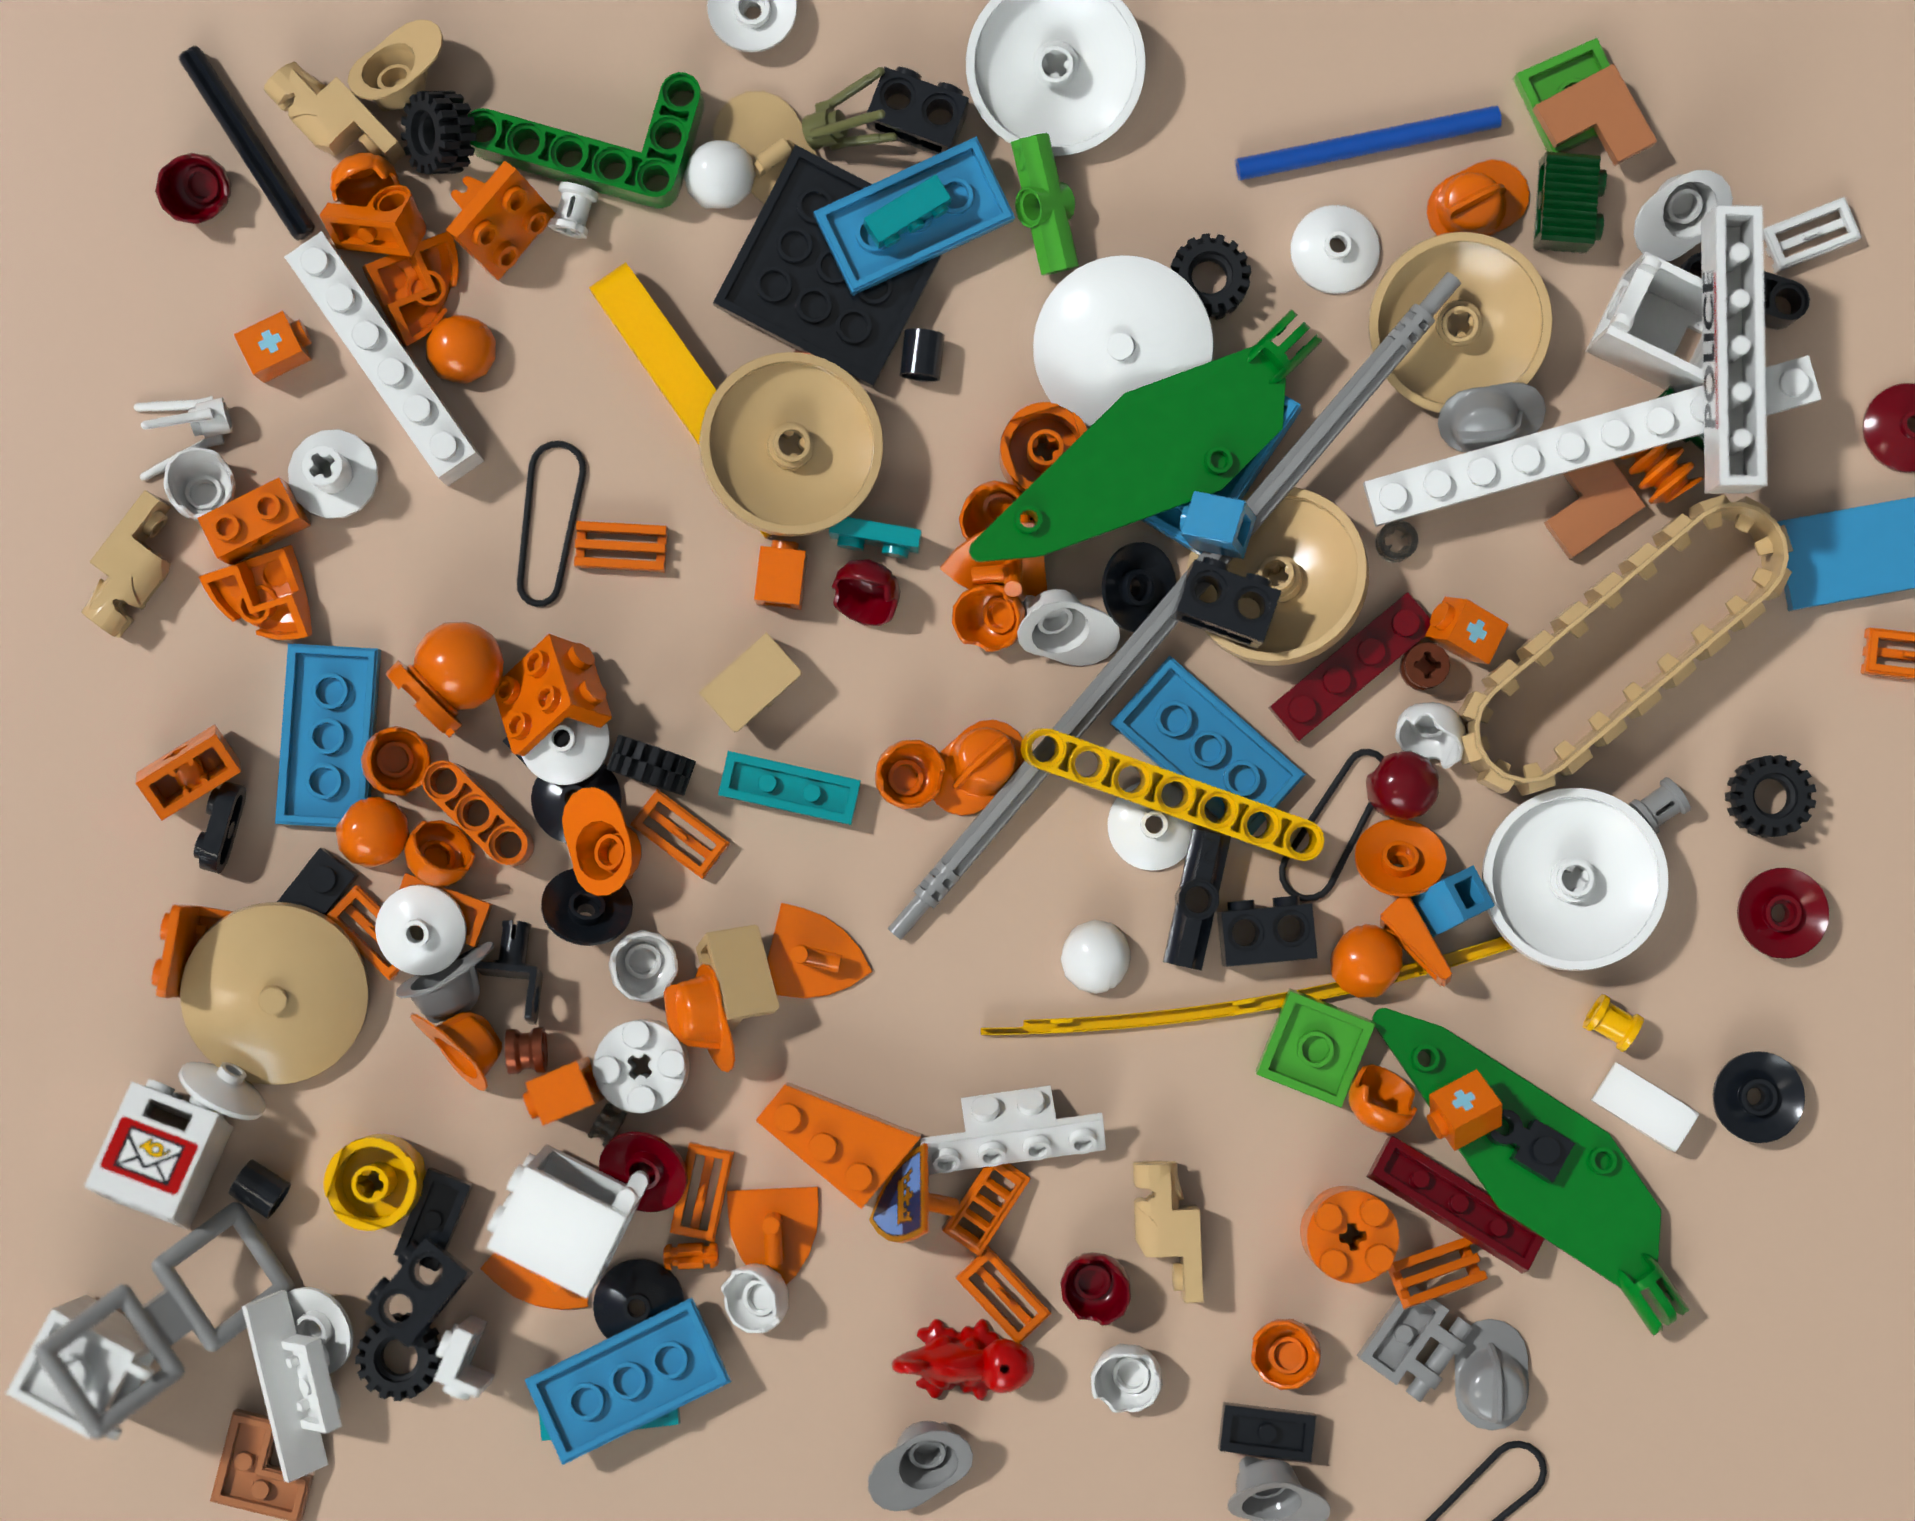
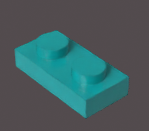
(894, 539)

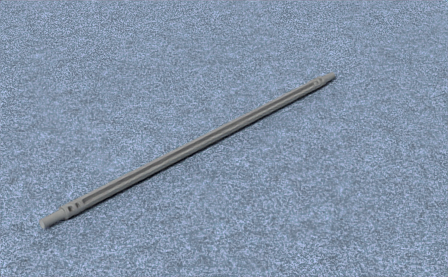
(1159, 622)

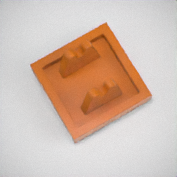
(498, 218)

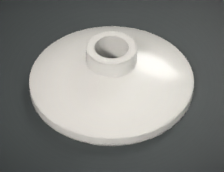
(747, 34)
(1330, 270)
(576, 760)
(1137, 844)
(437, 916)
(222, 1089)
(316, 1307)

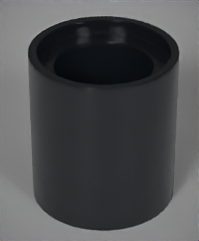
(922, 355)
(259, 1188)

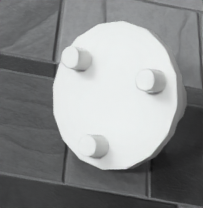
(333, 474)

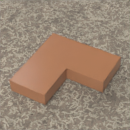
(1600, 104)
(1602, 506)
(247, 1477)

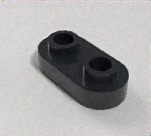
(216, 843)

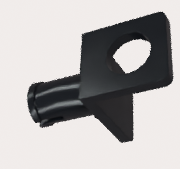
(512, 965)

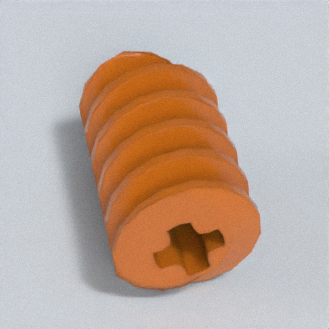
(1663, 472)

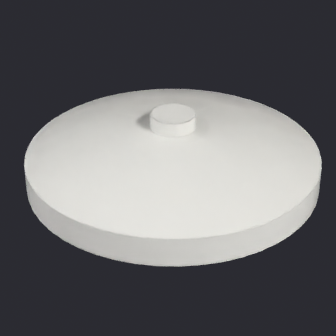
(1056, 69)
(1117, 330)
(1575, 879)

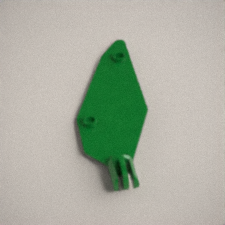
(1153, 450)
(1597, 1201)

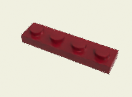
(1351, 667)
(1454, 1203)

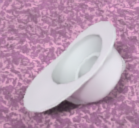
(1672, 217)
(1066, 629)

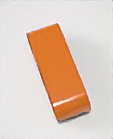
(457, 806)

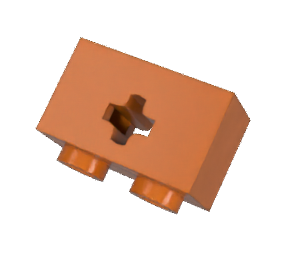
(253, 521)
(188, 772)
(562, 1091)

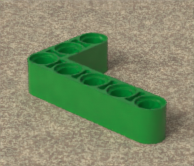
(598, 154)

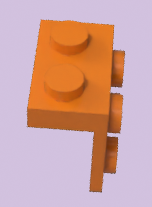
(548, 686)
(181, 932)

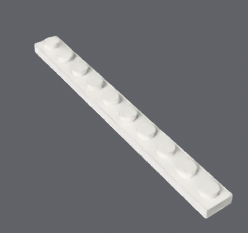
(1569, 447)

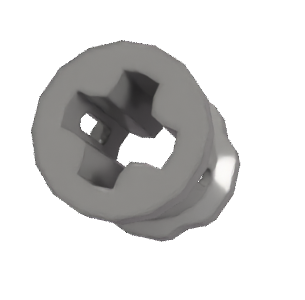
(1662, 804)

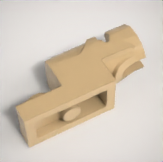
(329, 113)
(130, 564)
(1167, 1228)

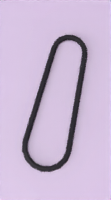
(526, 519)
(1282, 872)
(1514, 1444)

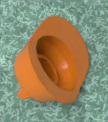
(1479, 199)
(978, 766)
(599, 841)
(698, 1016)
(466, 1043)

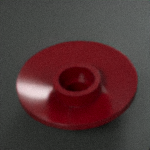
(1887, 429)
(1804, 909)
(666, 1172)

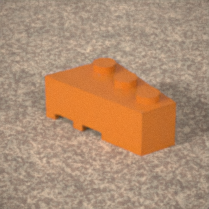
(837, 1141)

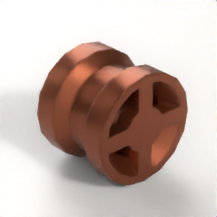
(1415, 666)
(526, 1050)

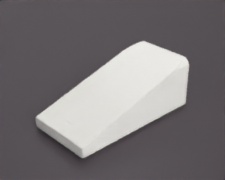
(1645, 1107)

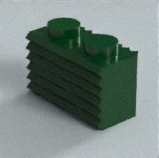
(1568, 202)

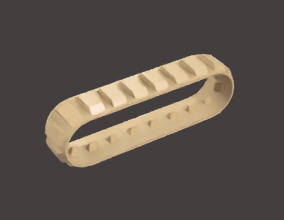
(1771, 545)

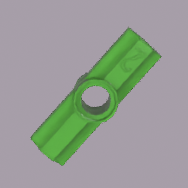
(1045, 204)

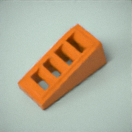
(1414, 937)
(989, 1229)

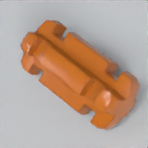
(690, 1255)

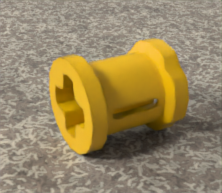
(1613, 1022)

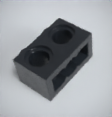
(912, 122)
(1223, 615)
(1267, 943)
(426, 1298)

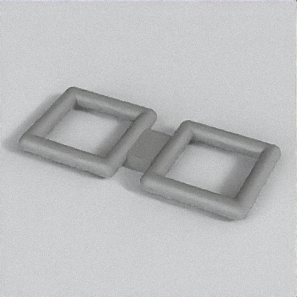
(159, 1321)

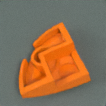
(415, 286)
(263, 592)

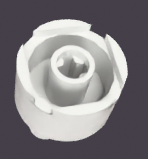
(615, 1066)

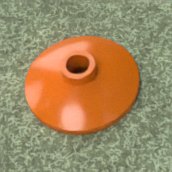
(1403, 844)

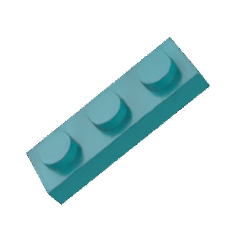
(789, 788)

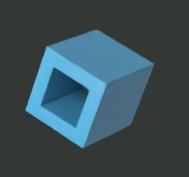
(1217, 524)
(1453, 901)

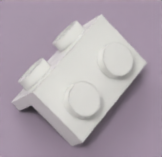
(457, 1351)

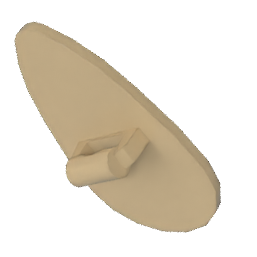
(766, 131)

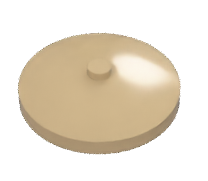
(1486, 331)
(791, 444)
(1317, 564)
(275, 992)

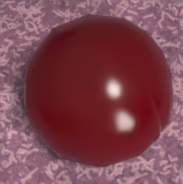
(193, 188)
(866, 592)
(1403, 785)
(1096, 1288)

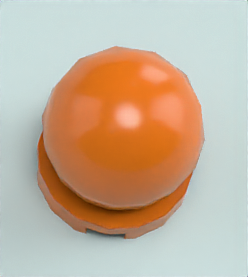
(452, 671)

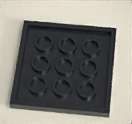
(794, 287)

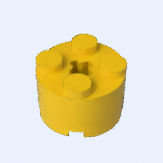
(353, 1195)

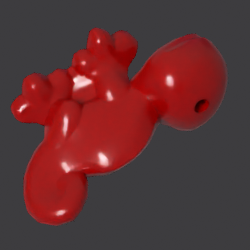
(967, 1359)

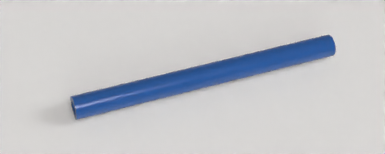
(1368, 143)

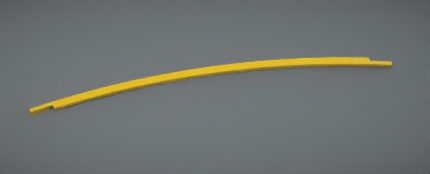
(1229, 1008)

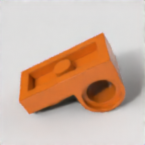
(385, 226)

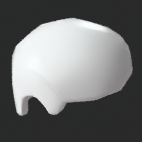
(719, 174)
(198, 482)
(1432, 732)
(1095, 956)
(643, 965)
(755, 1298)
(1126, 1378)

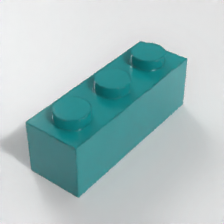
(907, 212)

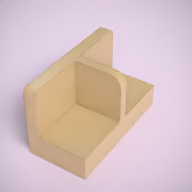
(751, 683)
(741, 970)

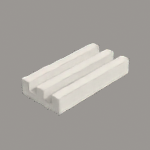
(1775, 248)

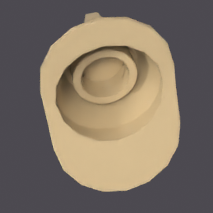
(397, 65)

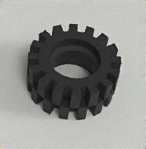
(438, 132)
(1226, 256)
(651, 765)
(1797, 792)
(391, 1383)

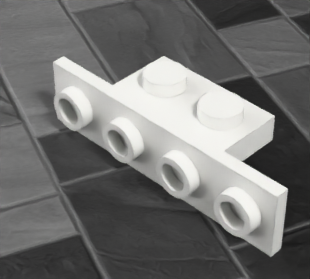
(1013, 1130)
(293, 1385)

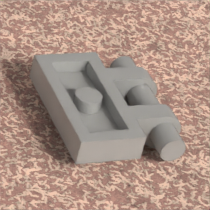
(1403, 1335)

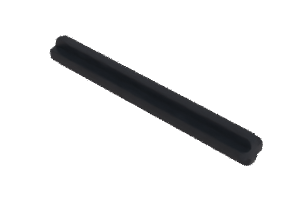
(246, 143)

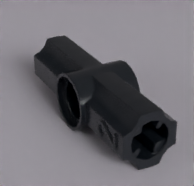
(1201, 869)

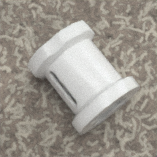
(573, 210)

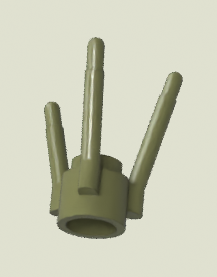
(830, 127)

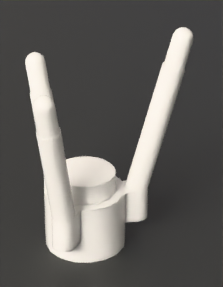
(205, 415)

